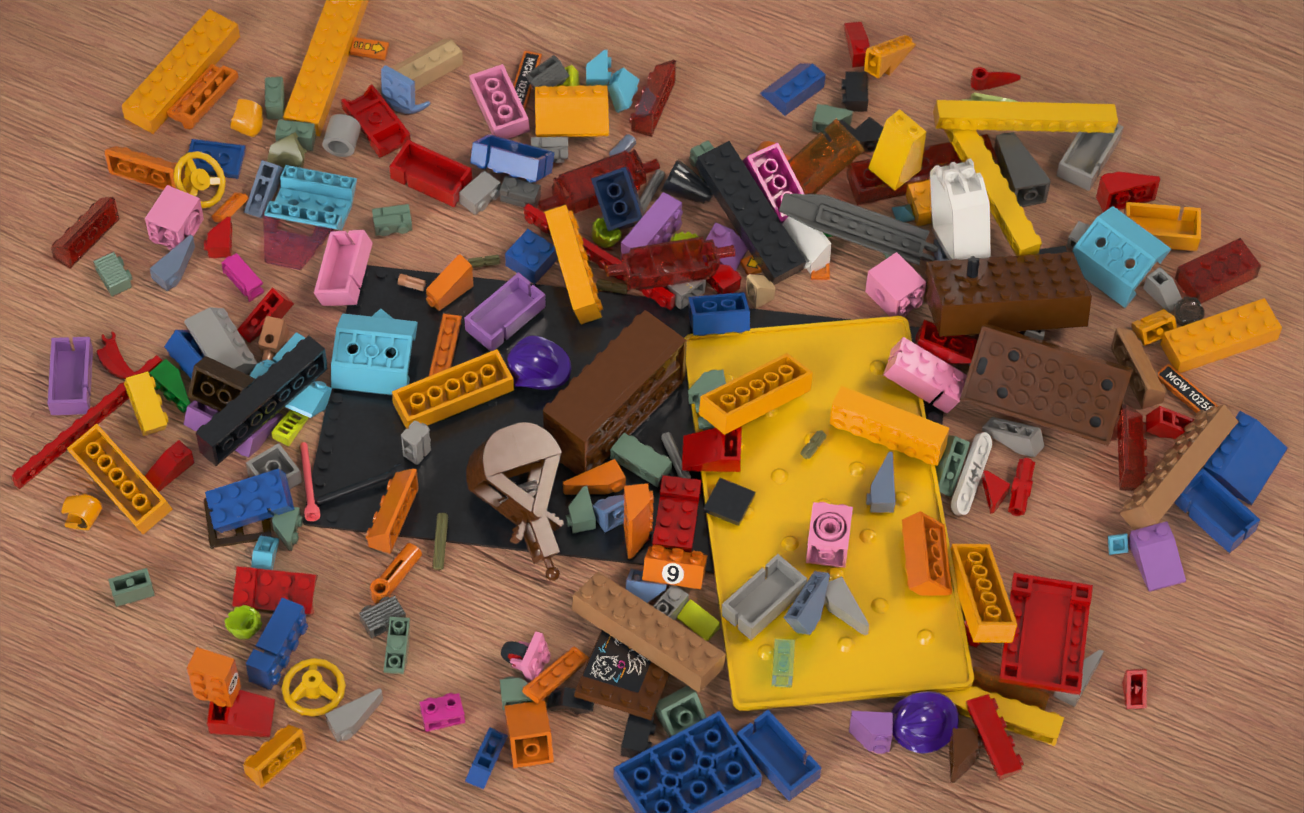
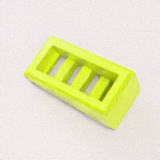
(287, 439)

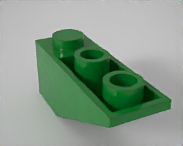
(170, 384)

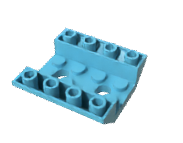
(313, 198)
(1107, 264)
(369, 367)

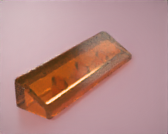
(1026, 695)

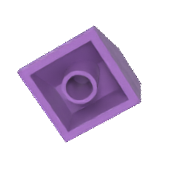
(724, 237)
(872, 729)

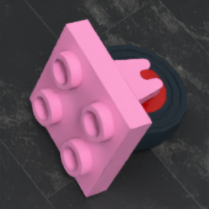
(527, 656)

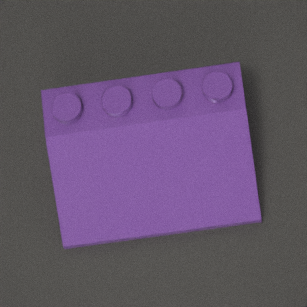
(200, 414)

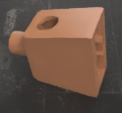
(273, 337)

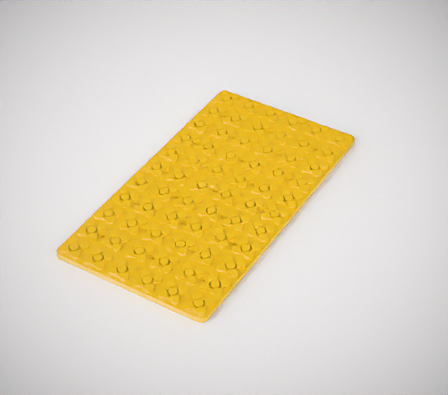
(911, 638)

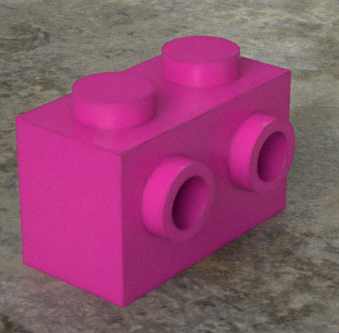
(442, 712)

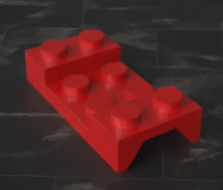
(377, 121)
(677, 513)
(266, 588)

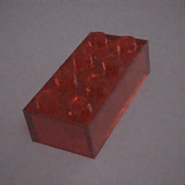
(1218, 271)

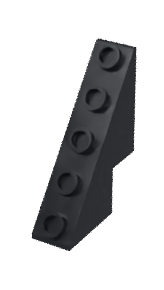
(866, 134)

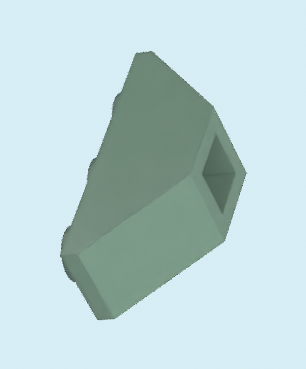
(397, 645)

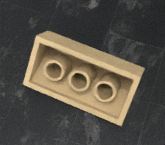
(431, 63)

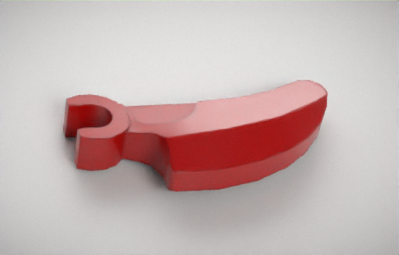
(112, 359)

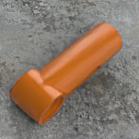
(395, 572)

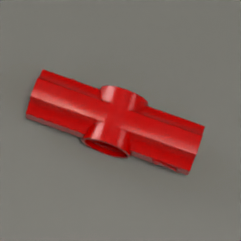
(1021, 486)

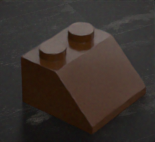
(963, 751)

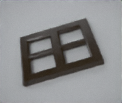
(239, 538)

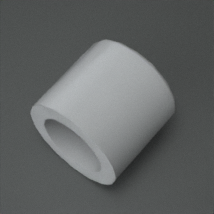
(341, 135)

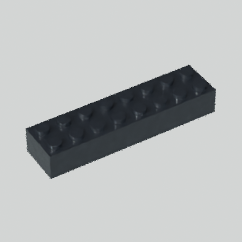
(750, 213)
(261, 400)

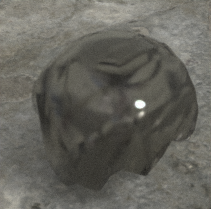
(1188, 311)

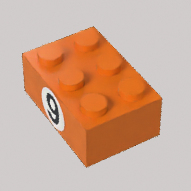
(674, 567)
(213, 677)

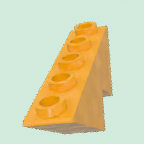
(887, 55)

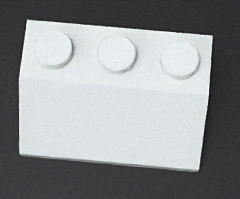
(811, 244)

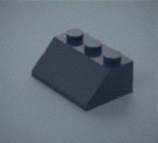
(618, 199)

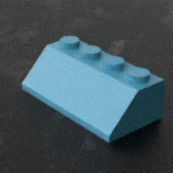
(309, 401)

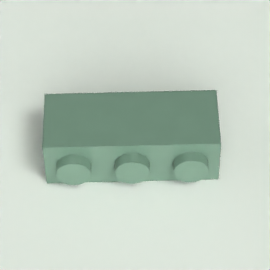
(641, 459)

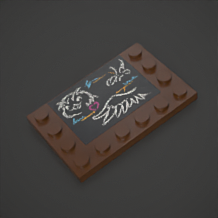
(621, 678)

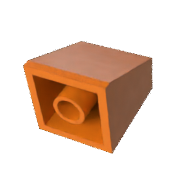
(529, 734)

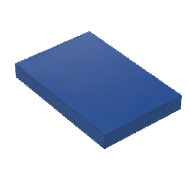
(227, 155)

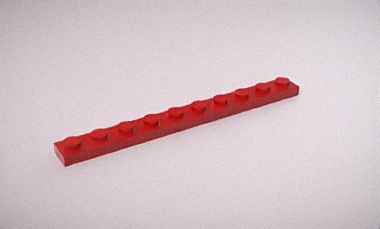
(600, 257)
(79, 427)

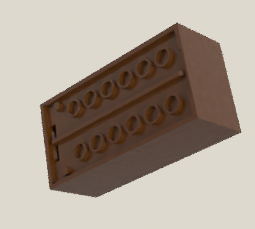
(616, 392)

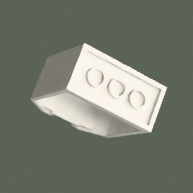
(960, 211)

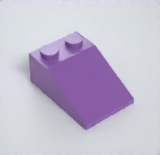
(1157, 556)

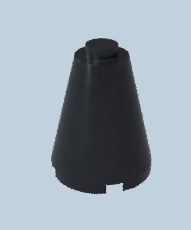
(686, 184)

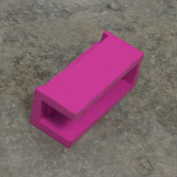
(242, 276)

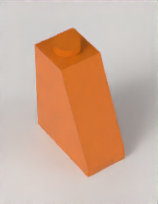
(451, 283)

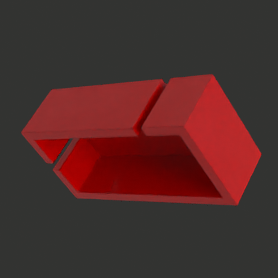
(430, 173)

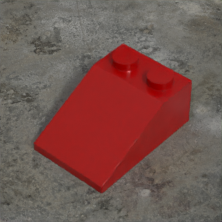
(1123, 187)
(947, 348)

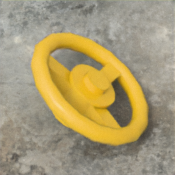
(198, 179)
(313, 687)

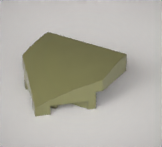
(287, 152)

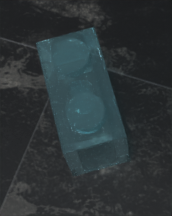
(783, 662)

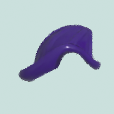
(538, 364)
(924, 721)

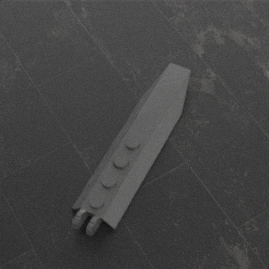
(859, 226)

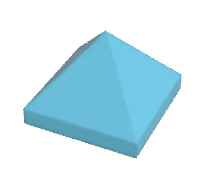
(903, 213)
(1118, 544)

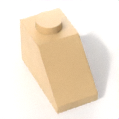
(759, 290)

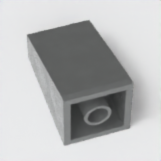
(1021, 170)

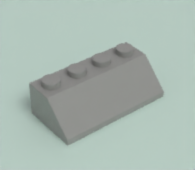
(220, 339)

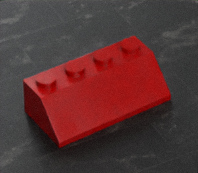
(993, 736)

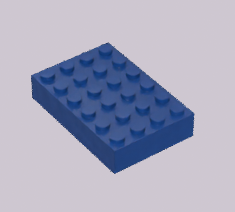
(690, 771)

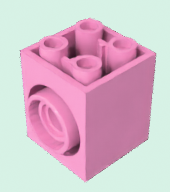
(174, 217)
(895, 286)
(829, 534)

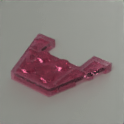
(289, 248)

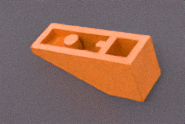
(599, 480)

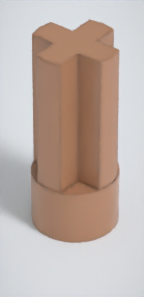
(411, 282)

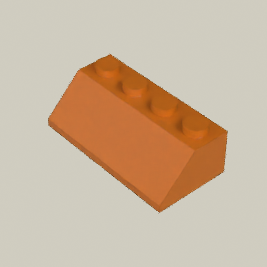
(141, 167)
(393, 511)
(637, 516)
(926, 555)

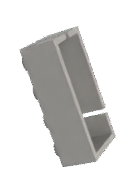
(1088, 157)
(763, 599)

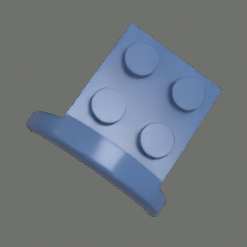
(399, 92)

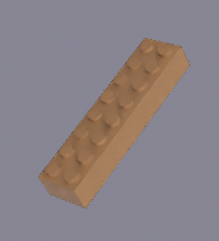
(1178, 467)
(648, 632)

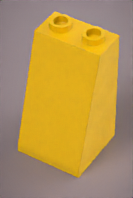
(898, 150)

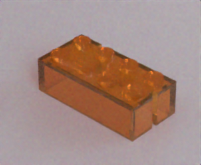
(821, 160)

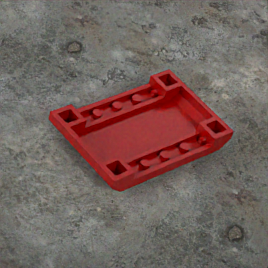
(1048, 634)

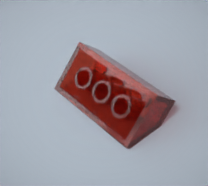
(653, 98)
(86, 232)
(1131, 448)

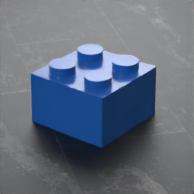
(531, 256)

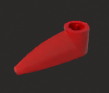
(984, 80)

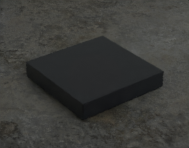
(729, 501)

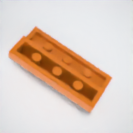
(202, 95)

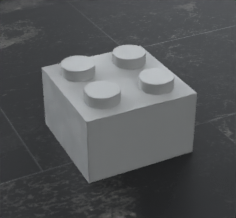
(275, 459)

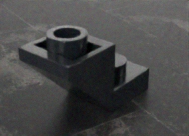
(564, 698)

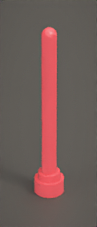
(311, 511)

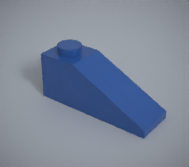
(486, 758)

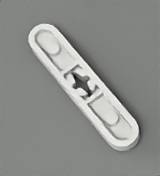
(973, 467)

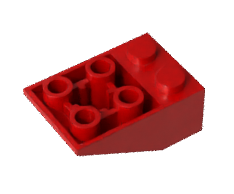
(712, 451)
(249, 716)

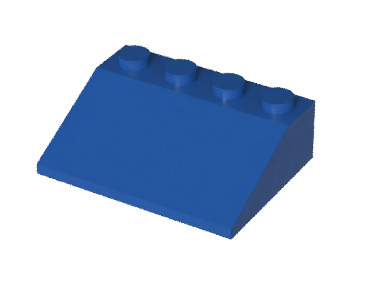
(1246, 458)

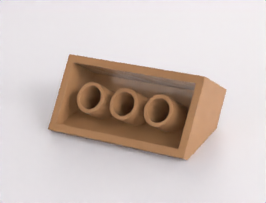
(1144, 379)

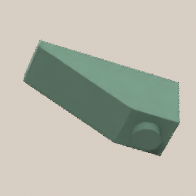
(951, 464)

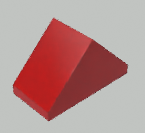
(995, 490)
(1135, 688)

